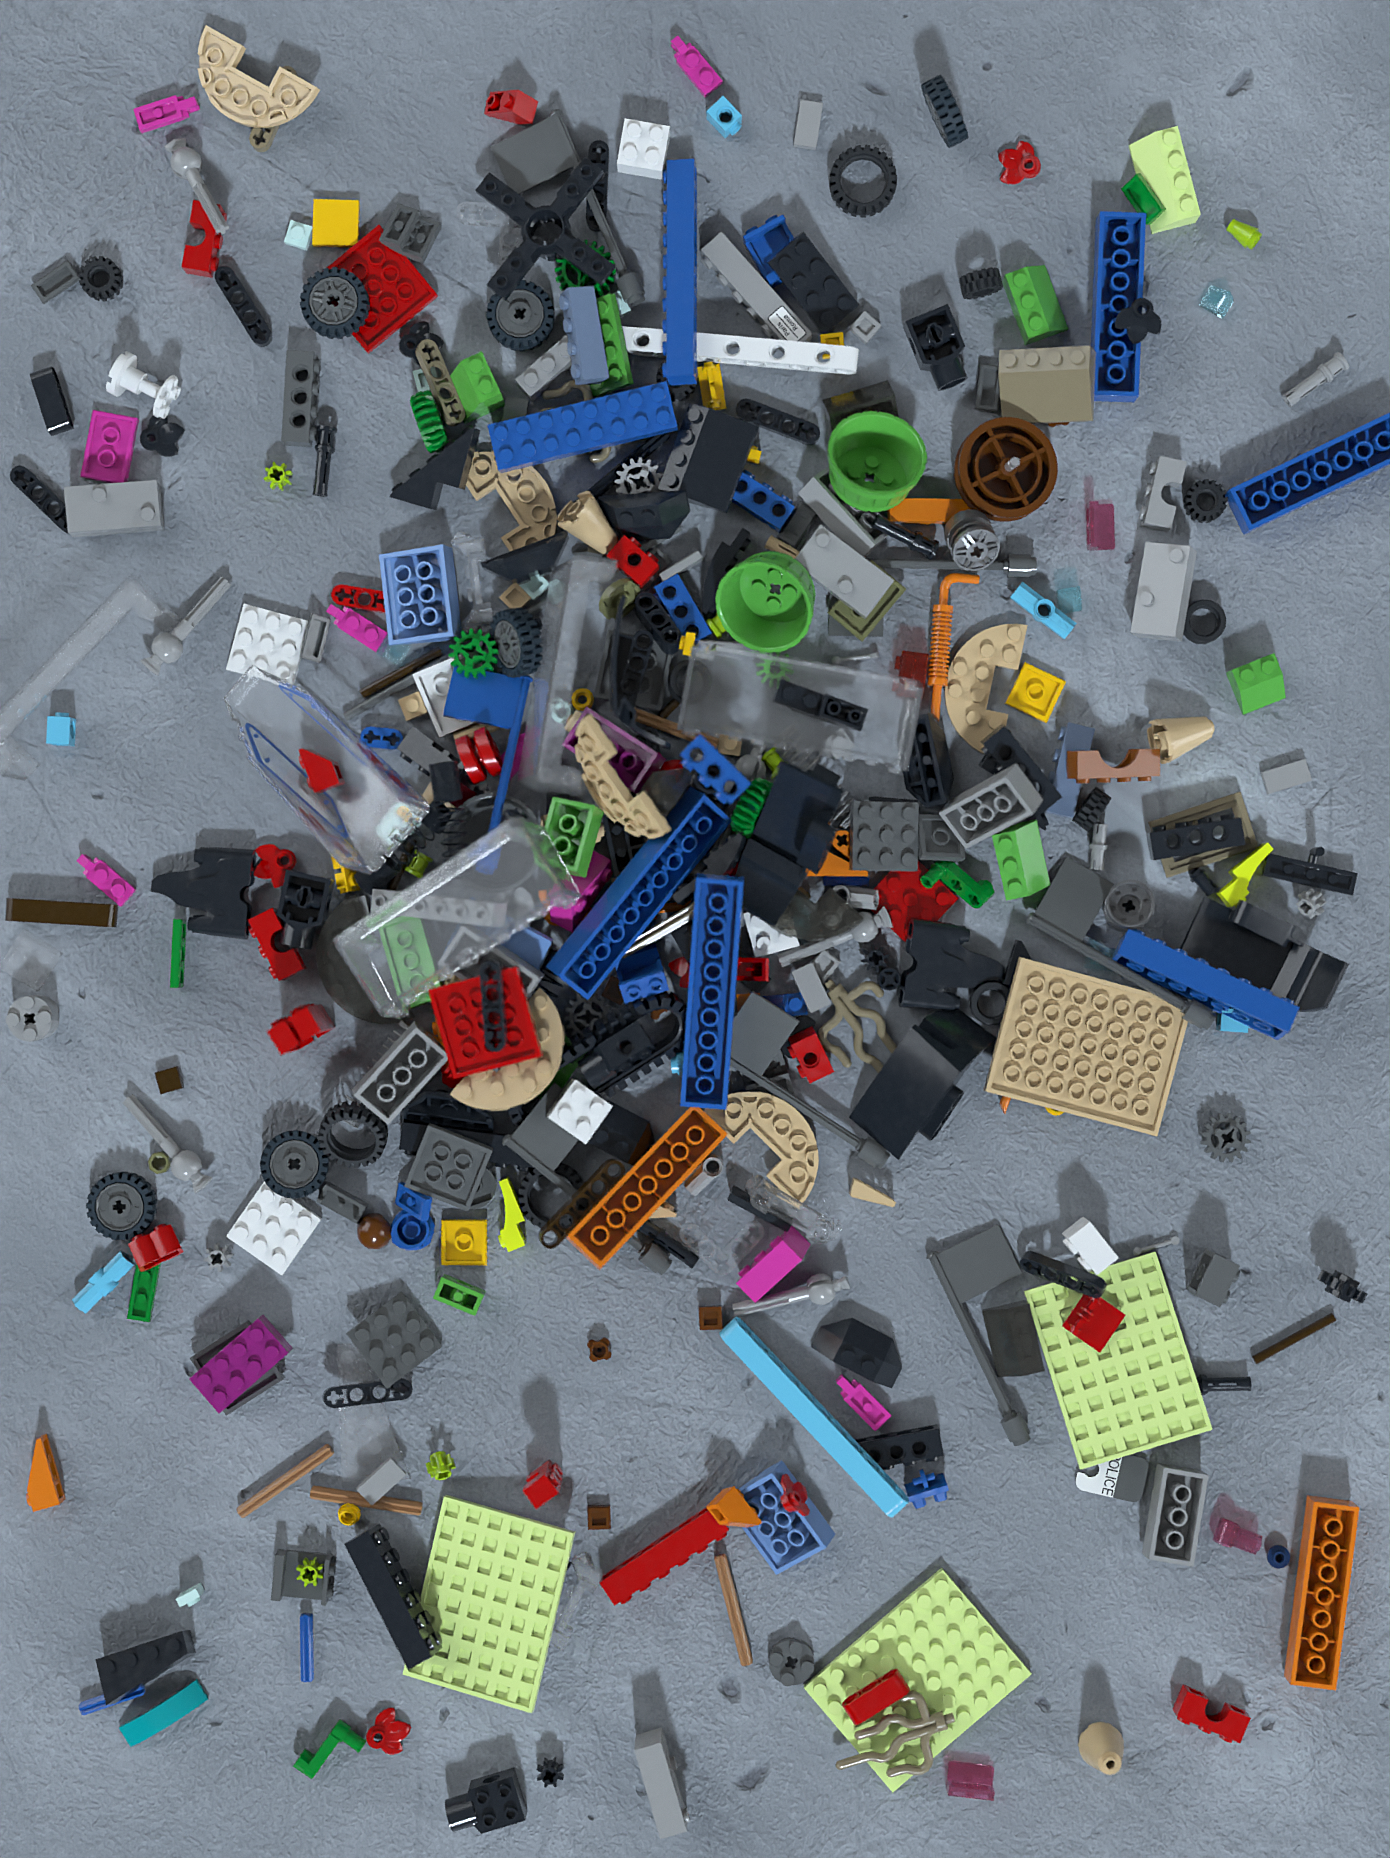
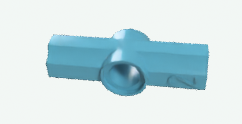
(1055, 620)
(103, 1282)

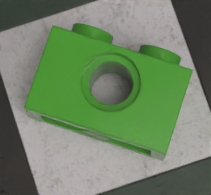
(459, 1294)

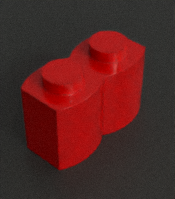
(155, 1247)

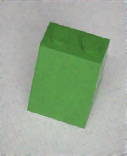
(476, 387)

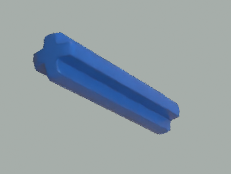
(306, 1647)
(98, 1703)

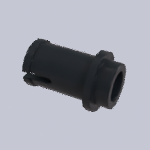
(1203, 881)

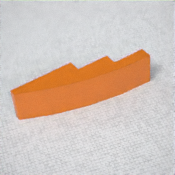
(926, 510)

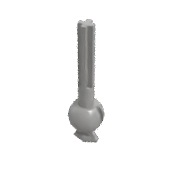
(187, 165)
(168, 646)
(751, 768)
(862, 933)
(184, 1164)
(819, 1290)

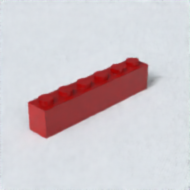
(661, 1556)

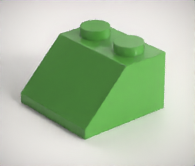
(1257, 683)

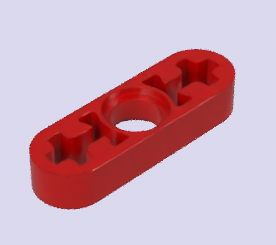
(349, 591)

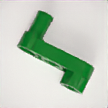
(972, 892)
(310, 1763)

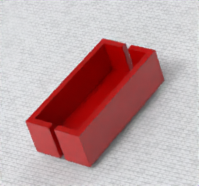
(296, 1031)

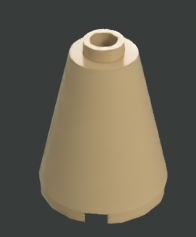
(588, 523)
(1178, 735)
(1102, 1747)

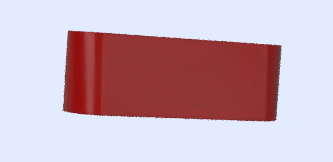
(875, 1696)

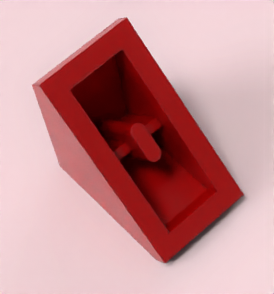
(753, 969)

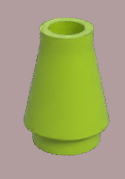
(1245, 234)

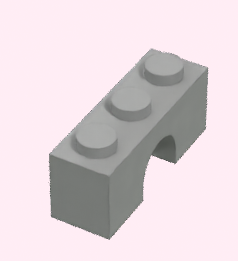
(541, 373)
(1156, 512)

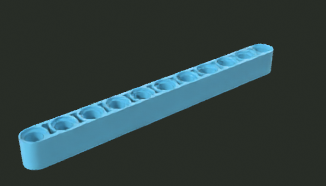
(814, 1417)

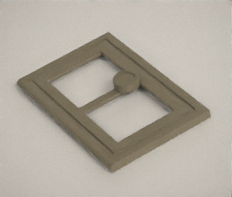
(1238, 807)

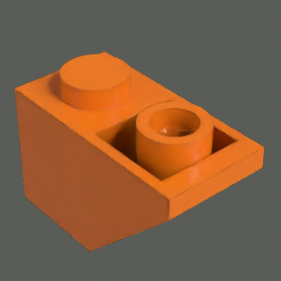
(732, 1510)

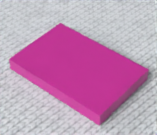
(109, 447)

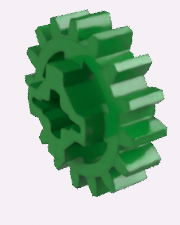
(476, 643)

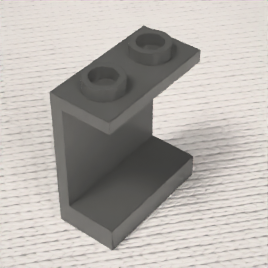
(285, 1576)

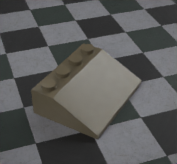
(1048, 384)

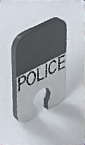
(1118, 1478)

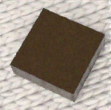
(169, 1080)

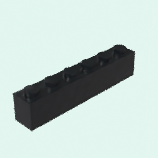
(502, 1155)

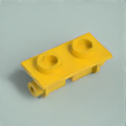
(711, 386)
(345, 880)

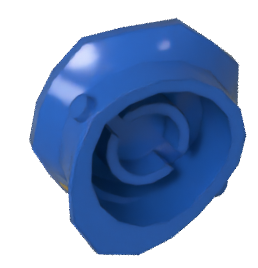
(410, 1232)

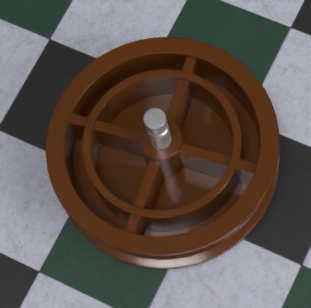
(1005, 469)

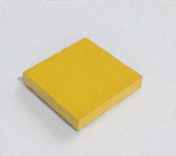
(335, 223)
(1035, 692)
(464, 1241)

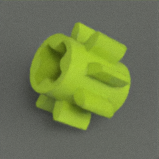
(272, 473)
(440, 1465)
(309, 1577)

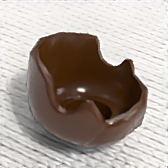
(374, 1231)

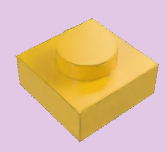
(831, 339)
(754, 455)
(686, 643)

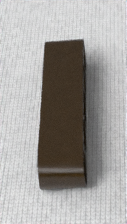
(61, 912)
(570, 1208)

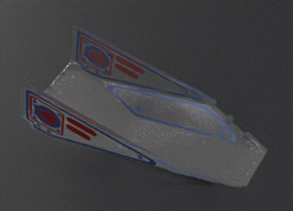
(351, 820)

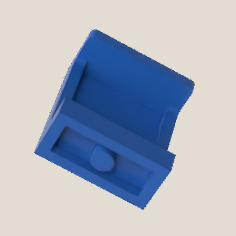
(765, 243)
(641, 974)

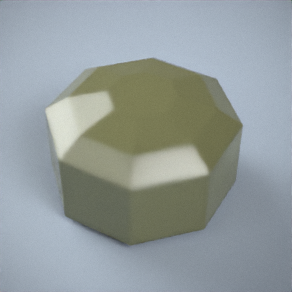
(159, 1162)

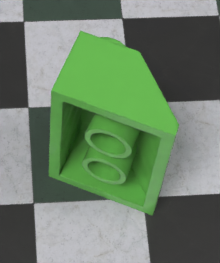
(1034, 303)
(573, 831)
(1021, 859)

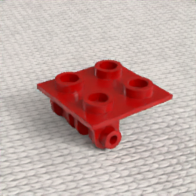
(1093, 1321)

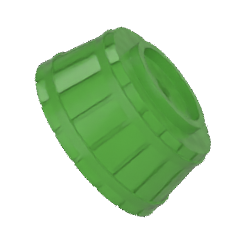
(876, 446)
(757, 615)

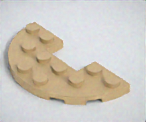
(242, 96)
(524, 495)
(972, 677)
(607, 789)
(522, 1080)
(781, 1129)

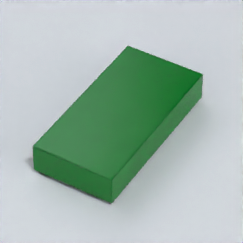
(1143, 198)

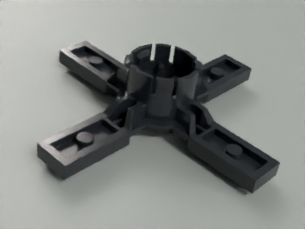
(529, 218)

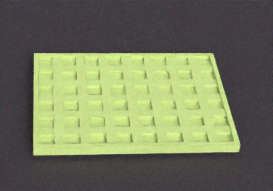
(1141, 1382)
(492, 1601)
(941, 1652)

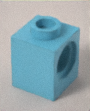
(721, 108)
(61, 730)
(1229, 1024)

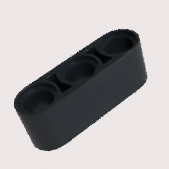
(51, 401)
(655, 613)

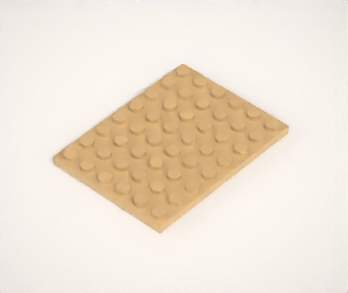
(1086, 1047)

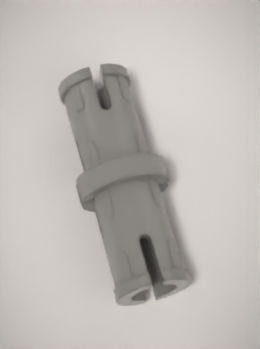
(1098, 846)

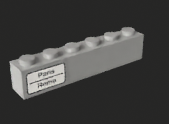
(752, 291)

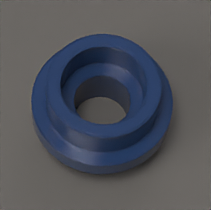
(1273, 1551)

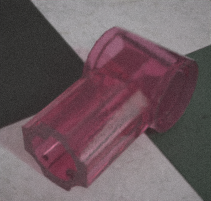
(1231, 1534)

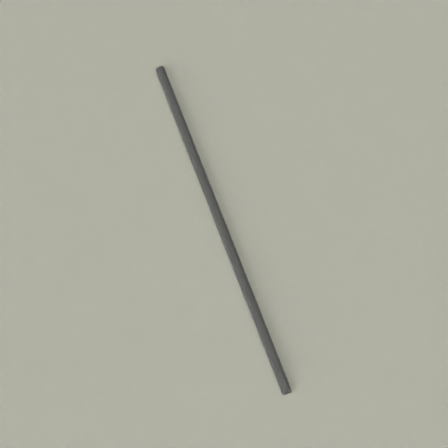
(409, 680)

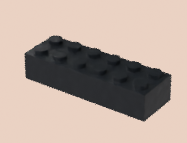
(394, 1596)

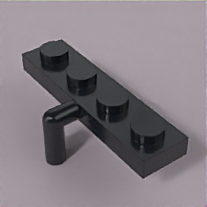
(1310, 872)

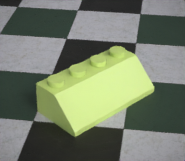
(1166, 170)

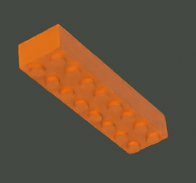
(646, 1186)
(1321, 1592)

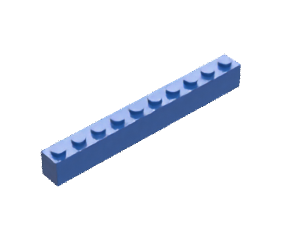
(681, 268)

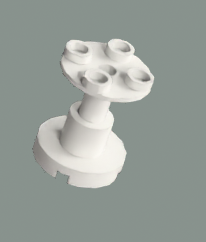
(126, 376)

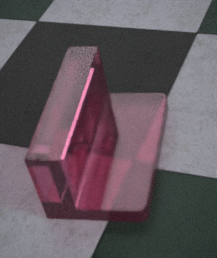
(1100, 526)
(970, 1780)

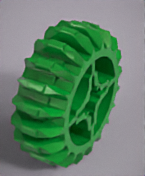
(566, 283)
(429, 421)
(750, 807)

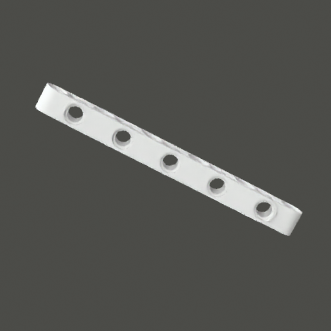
(751, 352)

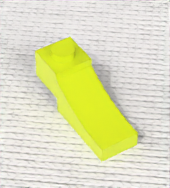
(1241, 875)
(511, 1234)

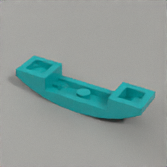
(164, 1713)

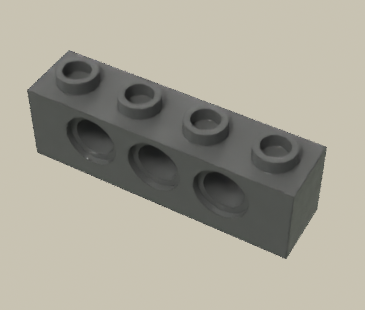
(299, 362)

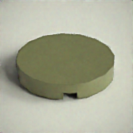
(611, 597)

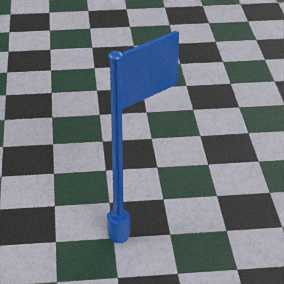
(492, 702)

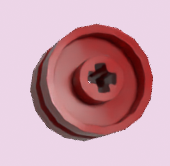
(479, 755)

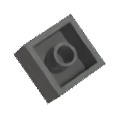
(1213, 1278)

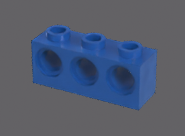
(763, 511)
(682, 599)
(713, 757)

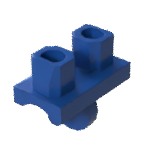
(926, 1486)

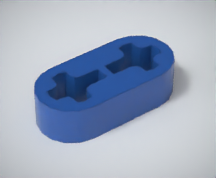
(383, 732)

